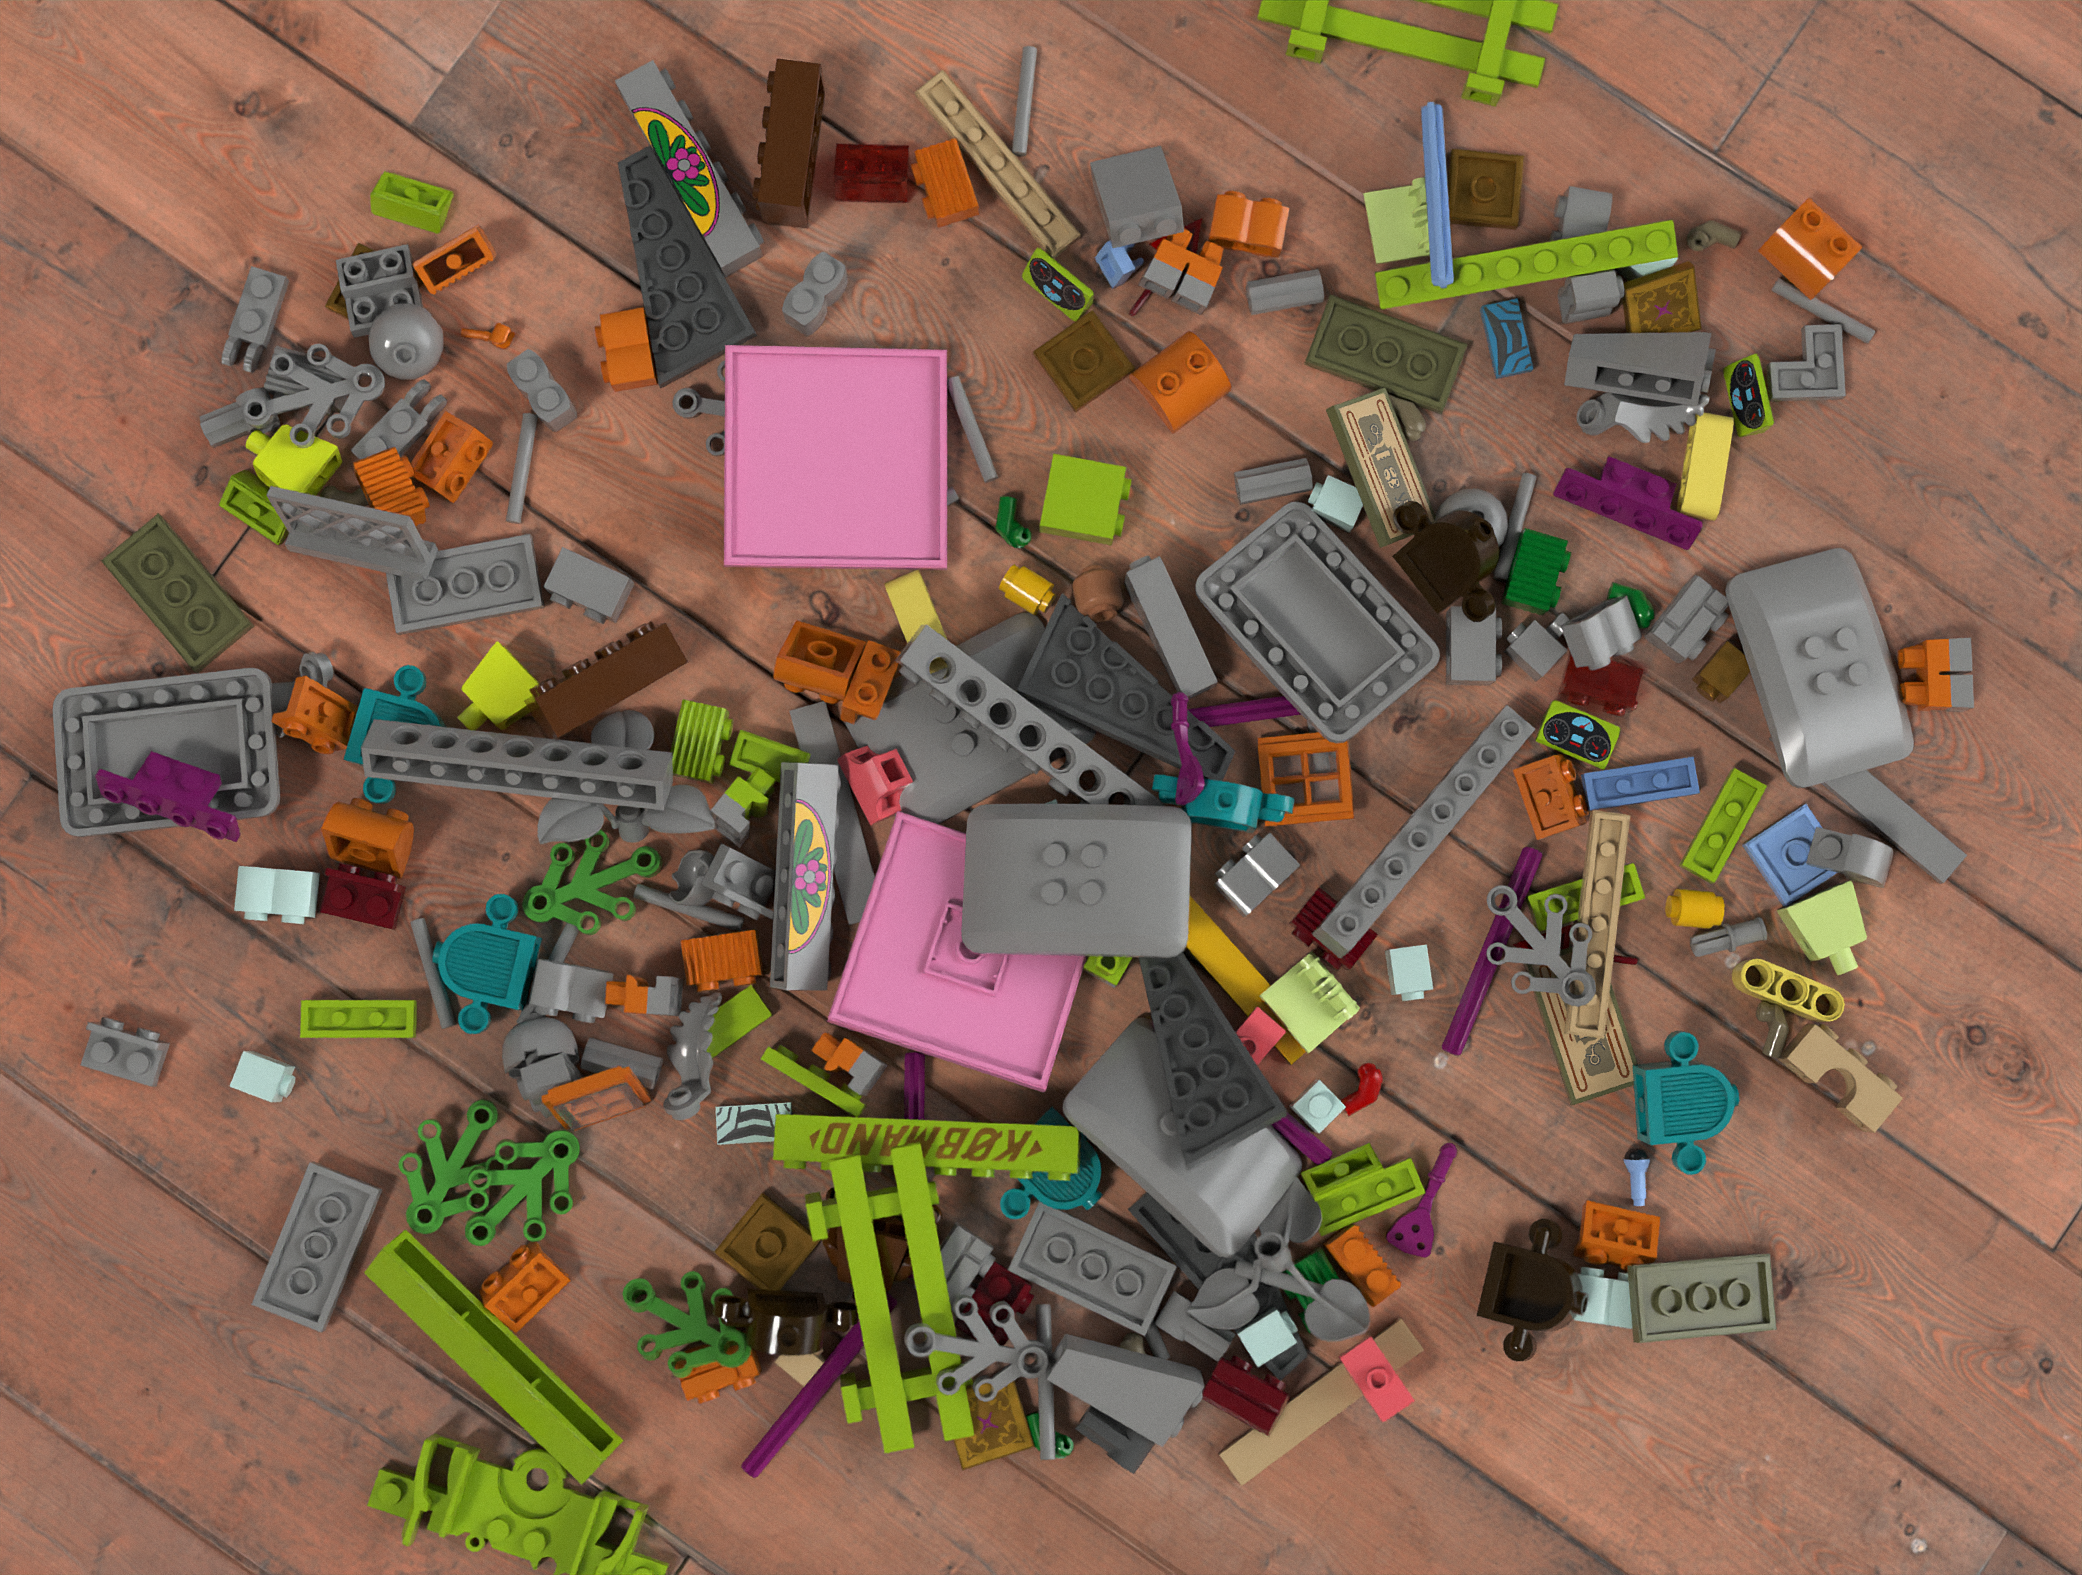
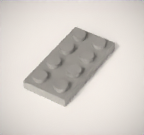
(469, 586)
(317, 1246)
(1092, 1268)

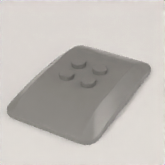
(1316, 622)
(1820, 667)
(199, 719)
(943, 754)
(1077, 880)
(1130, 1118)

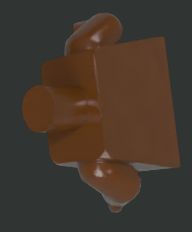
(891, 1248)

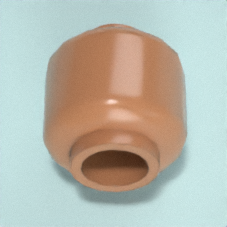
(1097, 593)

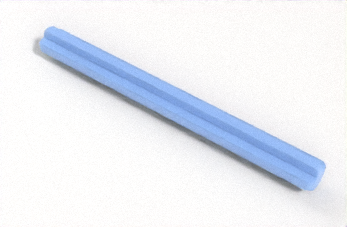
(1437, 195)

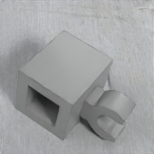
(1536, 648)

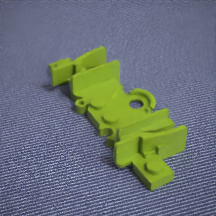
(515, 1519)

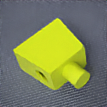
(293, 468)
(497, 690)

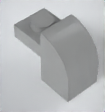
(1854, 855)

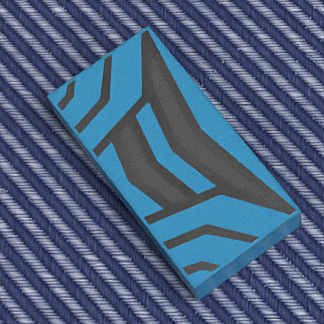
(1506, 338)

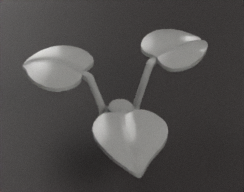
(577, 820)
(1228, 1300)

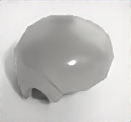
(689, 879)

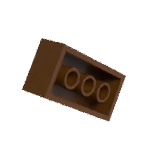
(791, 143)
(609, 679)

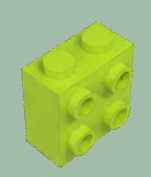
(1084, 499)

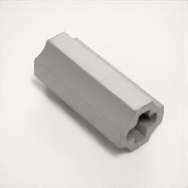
(1284, 292)
(1273, 481)
(604, 1056)

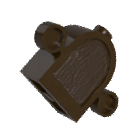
(1448, 558)
(1531, 1290)
(785, 1320)

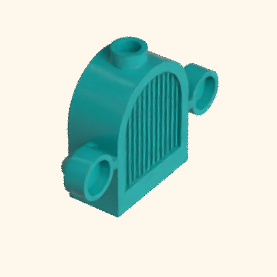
(384, 706)
(1227, 804)
(488, 964)
(1682, 1101)
(1057, 1193)

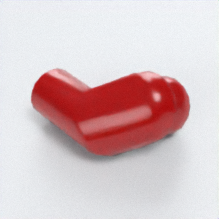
(1368, 1089)

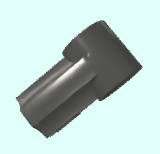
(1120, 1442)

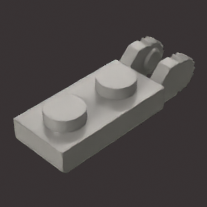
(255, 317)
(401, 424)

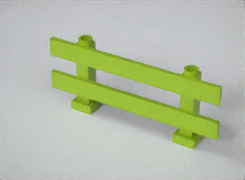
(1485, 59)
(854, 1211)

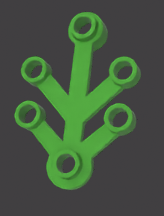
(586, 886)
(447, 1173)
(525, 1183)
(691, 1327)

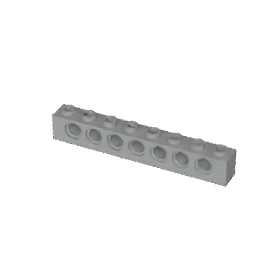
(915, 664)
(518, 764)
(1423, 832)

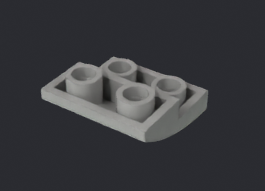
(375, 283)

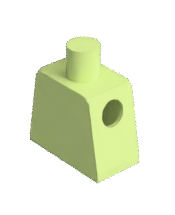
(1827, 925)

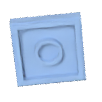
(1782, 855)

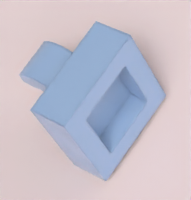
(1117, 264)

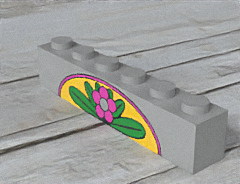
(689, 168)
(804, 876)

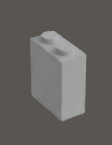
(1137, 197)

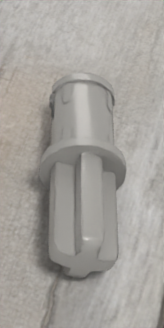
(1728, 937)

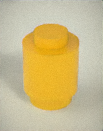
(1027, 589)
(1695, 908)

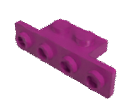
(1631, 499)
(172, 791)

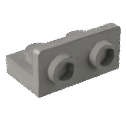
(740, 880)
(125, 1053)

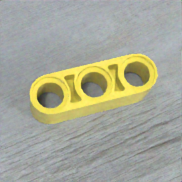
(1705, 466)
(914, 608)
(1805, 994)

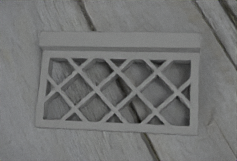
(353, 534)

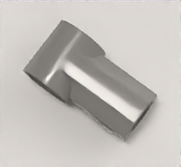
(227, 422)
(1180, 1324)

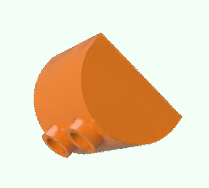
(1810, 248)
(1182, 381)
(818, 661)
(368, 838)

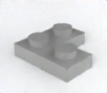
(1818, 375)

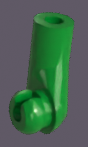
(1008, 526)
(1640, 605)
(1063, 1444)

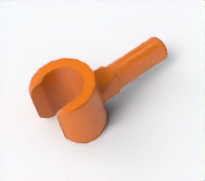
(500, 336)

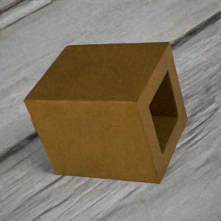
(1722, 673)

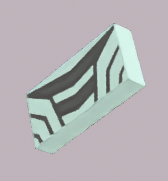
(748, 1122)

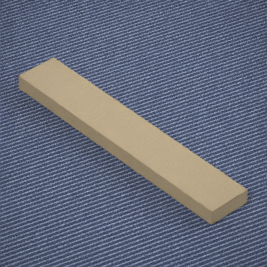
(997, 164)
(1600, 911)
(1313, 1408)

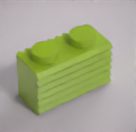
(699, 741)

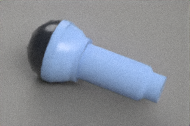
(1637, 1162)

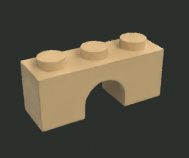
(1867, 1096)

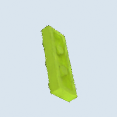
(1722, 825)
(1571, 891)
(358, 1019)
(814, 1079)
(1371, 1196)

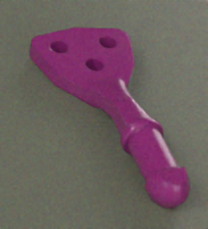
(1190, 778)
(1421, 1213)

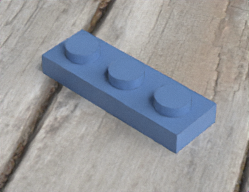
(1640, 783)

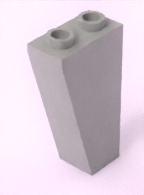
(1643, 364)
(1169, 626)
(1127, 1385)

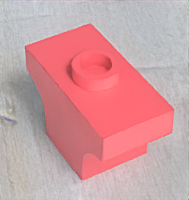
(876, 781)
(1259, 1034)
(1376, 1378)

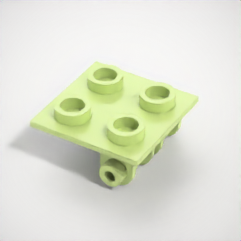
(1398, 222)
(1309, 1002)

